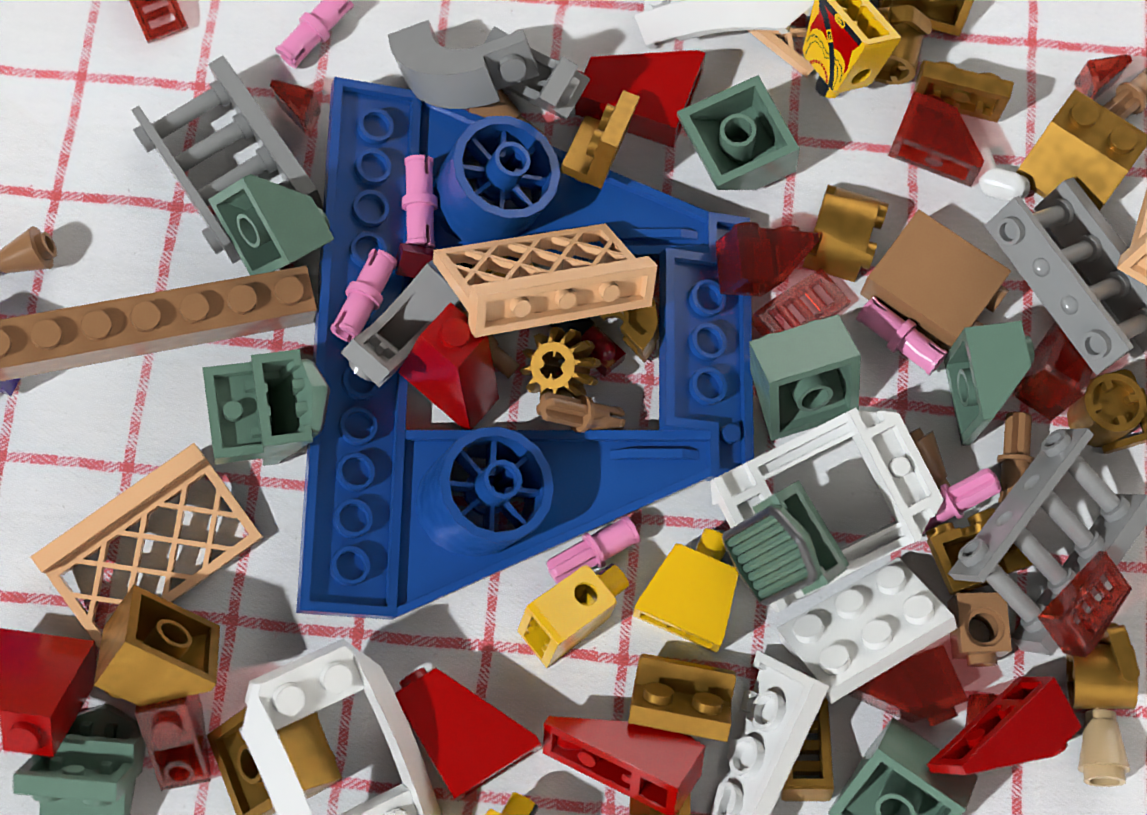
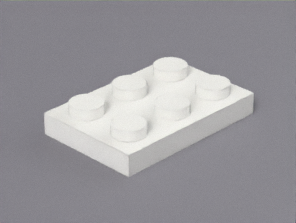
(866, 629)

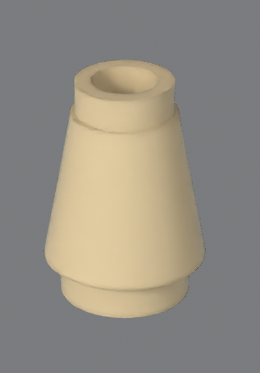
(1102, 750)

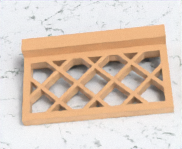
(542, 296)
(127, 510)

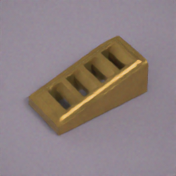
(813, 789)

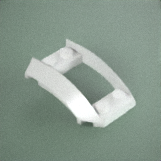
(697, 18)
(891, 461)
(310, 686)

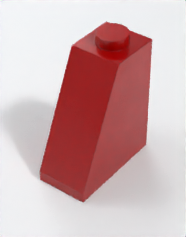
(660, 79)
(453, 368)
(42, 688)
(462, 731)

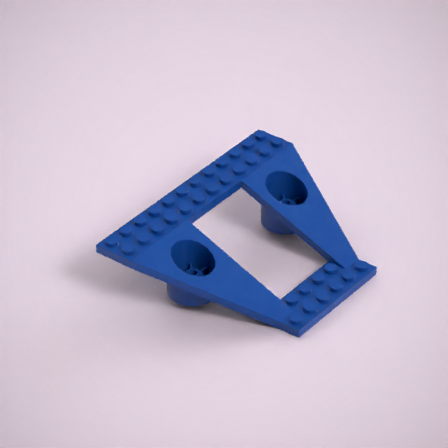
(380, 496)

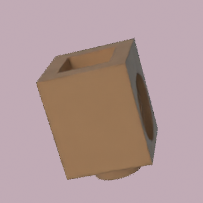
(993, 612)

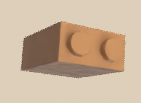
(936, 280)

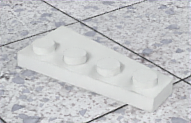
(771, 737)

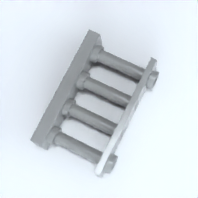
(247, 123)
(1050, 274)
(1114, 531)

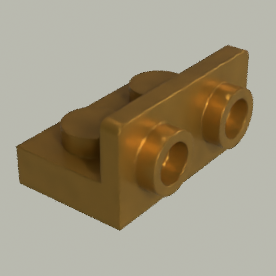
(971, 92)
(599, 142)
(682, 697)

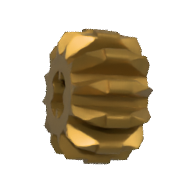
(545, 364)

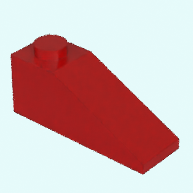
(1018, 727)
(631, 758)

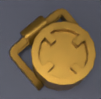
(903, 61)
(1111, 410)
(1106, 675)

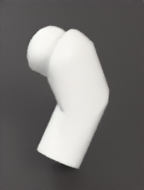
(1000, 182)

